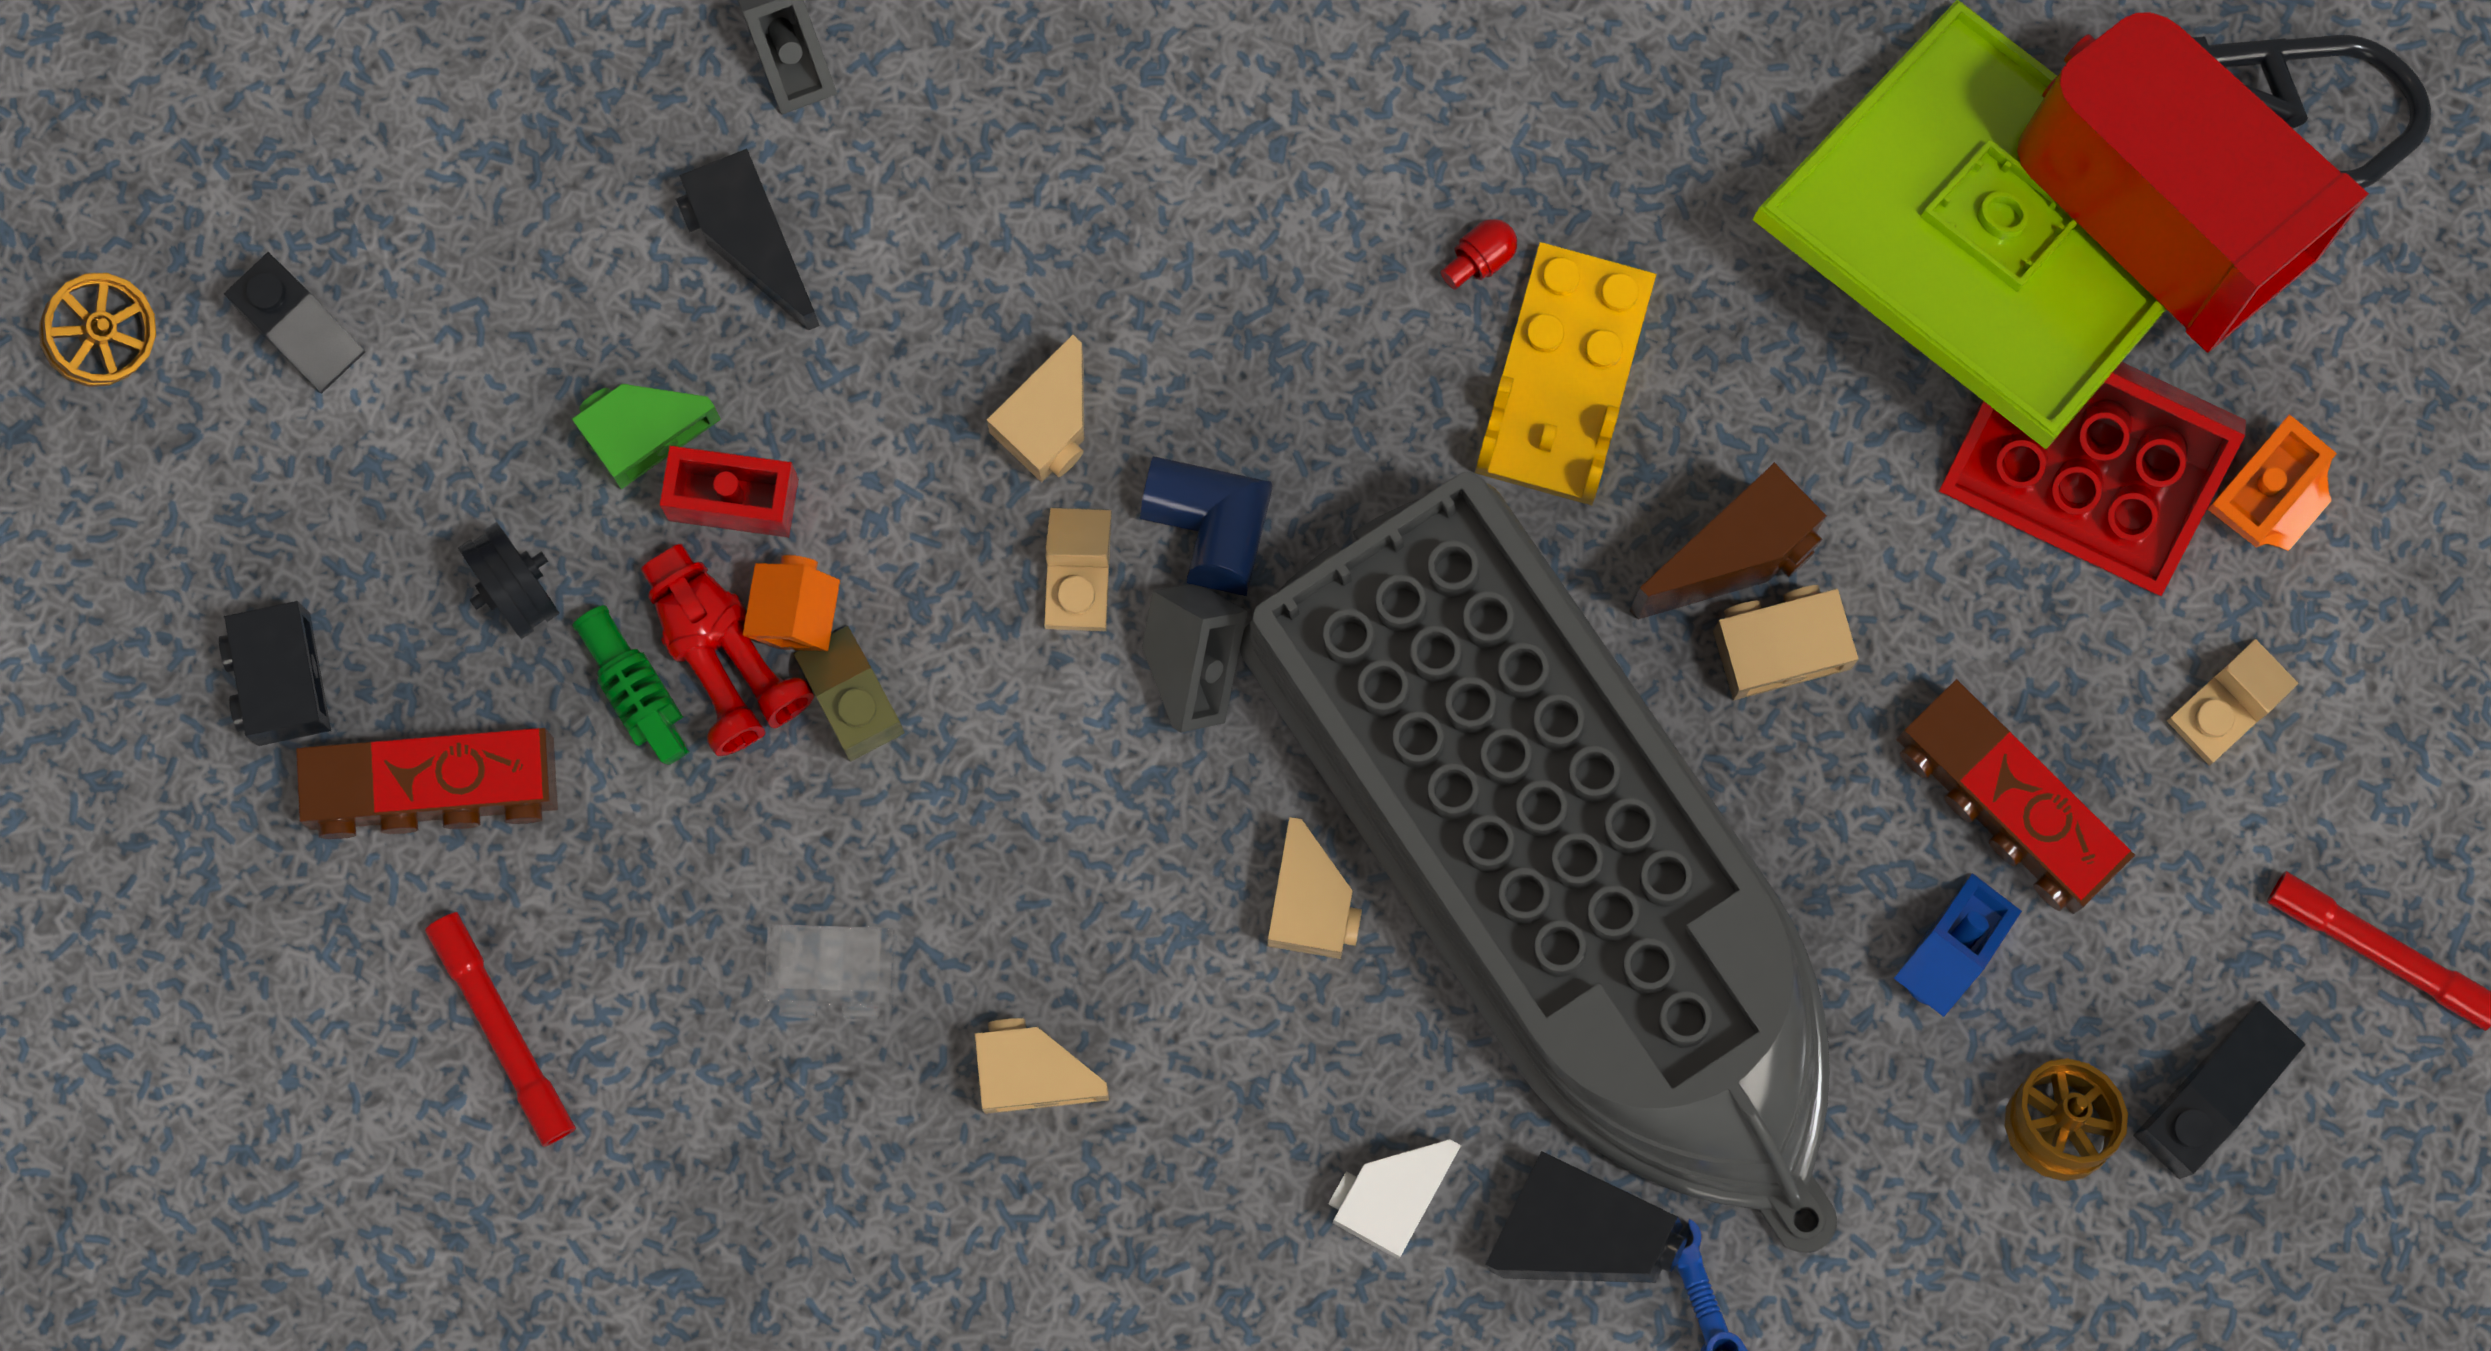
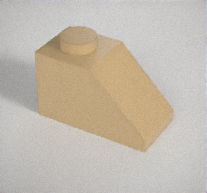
(1046, 415)
(1311, 899)
(1030, 1070)

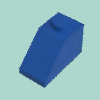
(1958, 945)

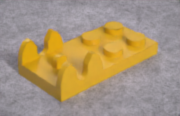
(1565, 373)

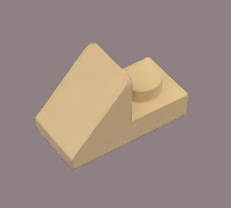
(1077, 569)
(2232, 702)

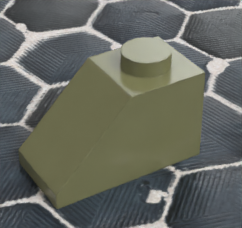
(850, 695)

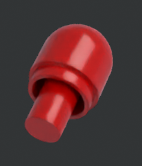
(1481, 252)

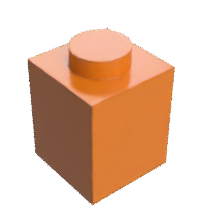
(791, 605)

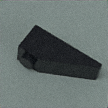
(742, 228)
(2220, 1092)

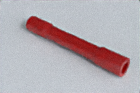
(2323, 914)
(533, 1089)

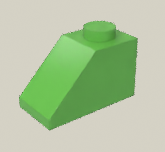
(637, 424)

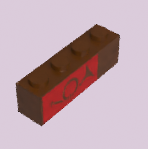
(427, 781)
(2014, 798)

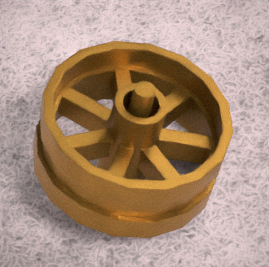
(97, 329)
(2066, 1119)

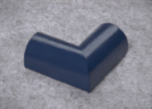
(1224, 511)

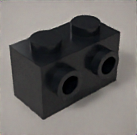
(274, 674)

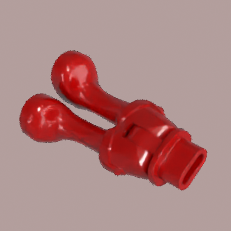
(698, 621)

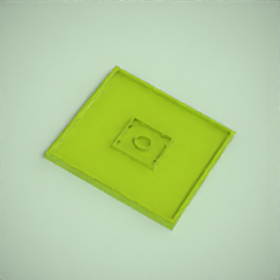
(1952, 241)

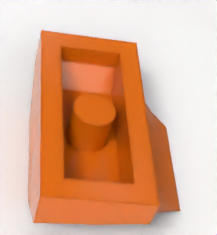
(2278, 488)

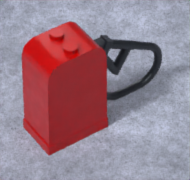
(2196, 172)

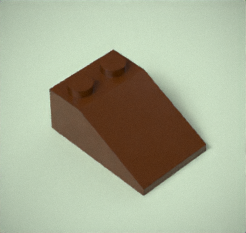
(1745, 545)

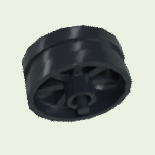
(508, 580)

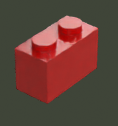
(729, 491)

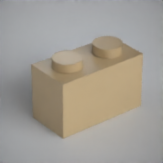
(1784, 642)

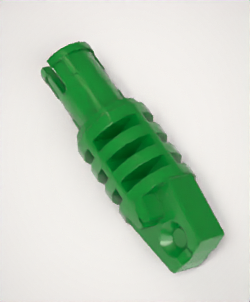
(632, 686)

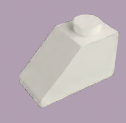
(1392, 1195)

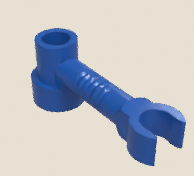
(1702, 1298)

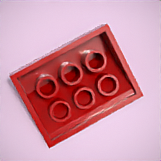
(2117, 481)

